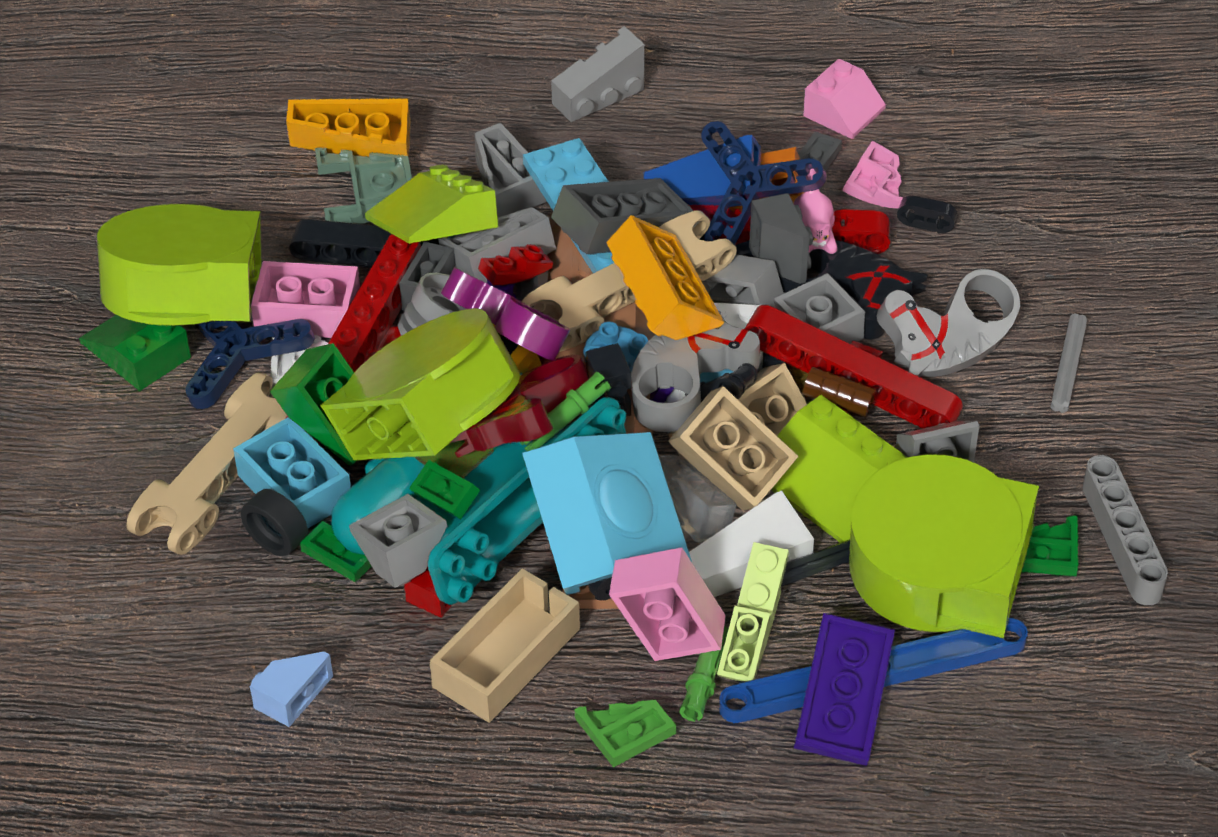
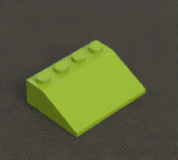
(436, 206)
(831, 464)

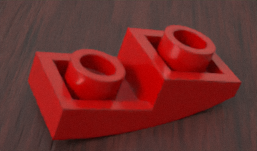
(518, 266)

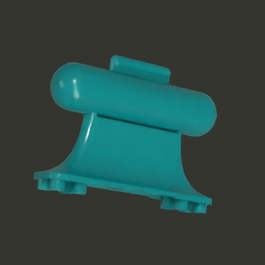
(494, 522)

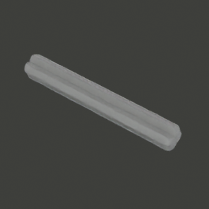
(1068, 363)

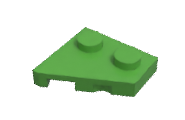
(626, 728)

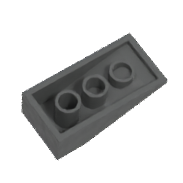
(597, 210)

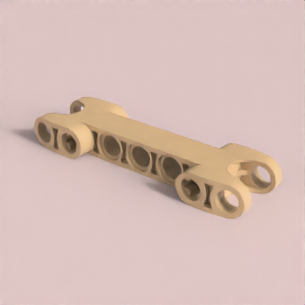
(591, 299)
(190, 498)

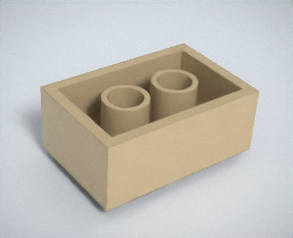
(733, 448)

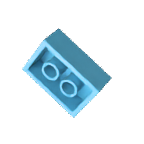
(294, 466)

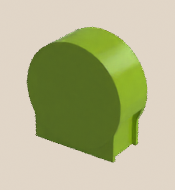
(941, 543)

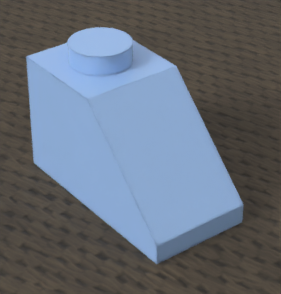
(290, 685)

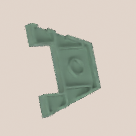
(371, 178)

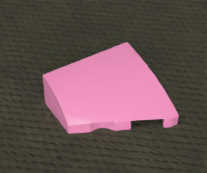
(876, 178)

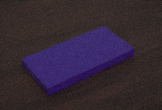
(844, 689)

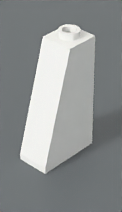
(725, 555)

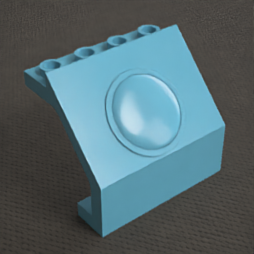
(602, 503)

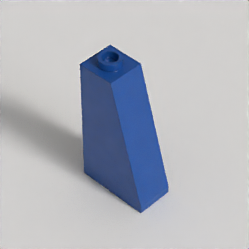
(700, 178)

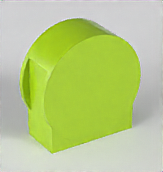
(180, 264)
(424, 388)

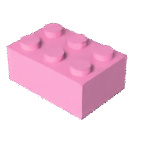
(304, 292)
(667, 604)

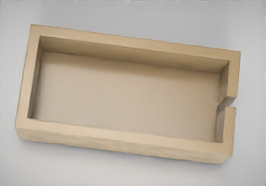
(505, 645)

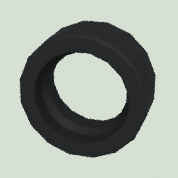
(274, 522)

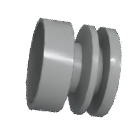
(427, 303)

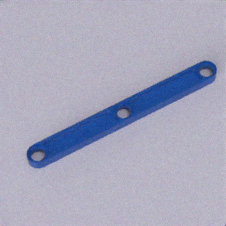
(906, 663)

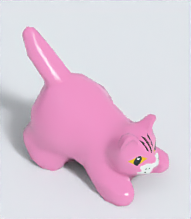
(819, 216)

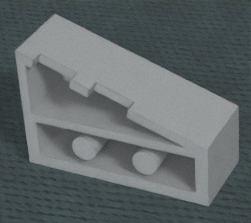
(602, 79)
(502, 169)
(513, 230)
(745, 282)

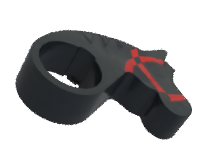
(864, 277)

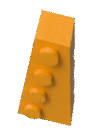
(350, 125)

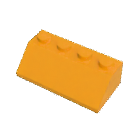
(662, 280)

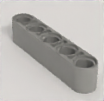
(1124, 530)

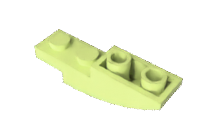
(754, 613)

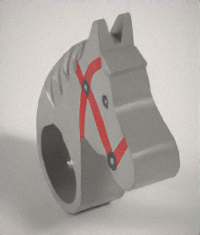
(947, 343)
(678, 364)

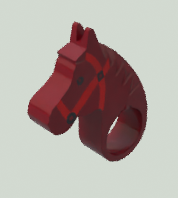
(526, 409)

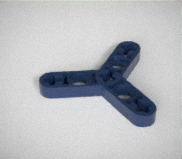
(761, 175)
(239, 345)

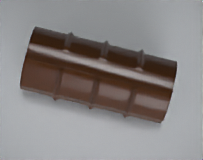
(840, 391)

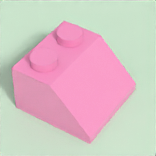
(843, 99)

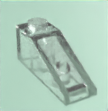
(697, 501)

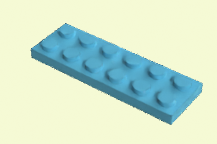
(566, 165)

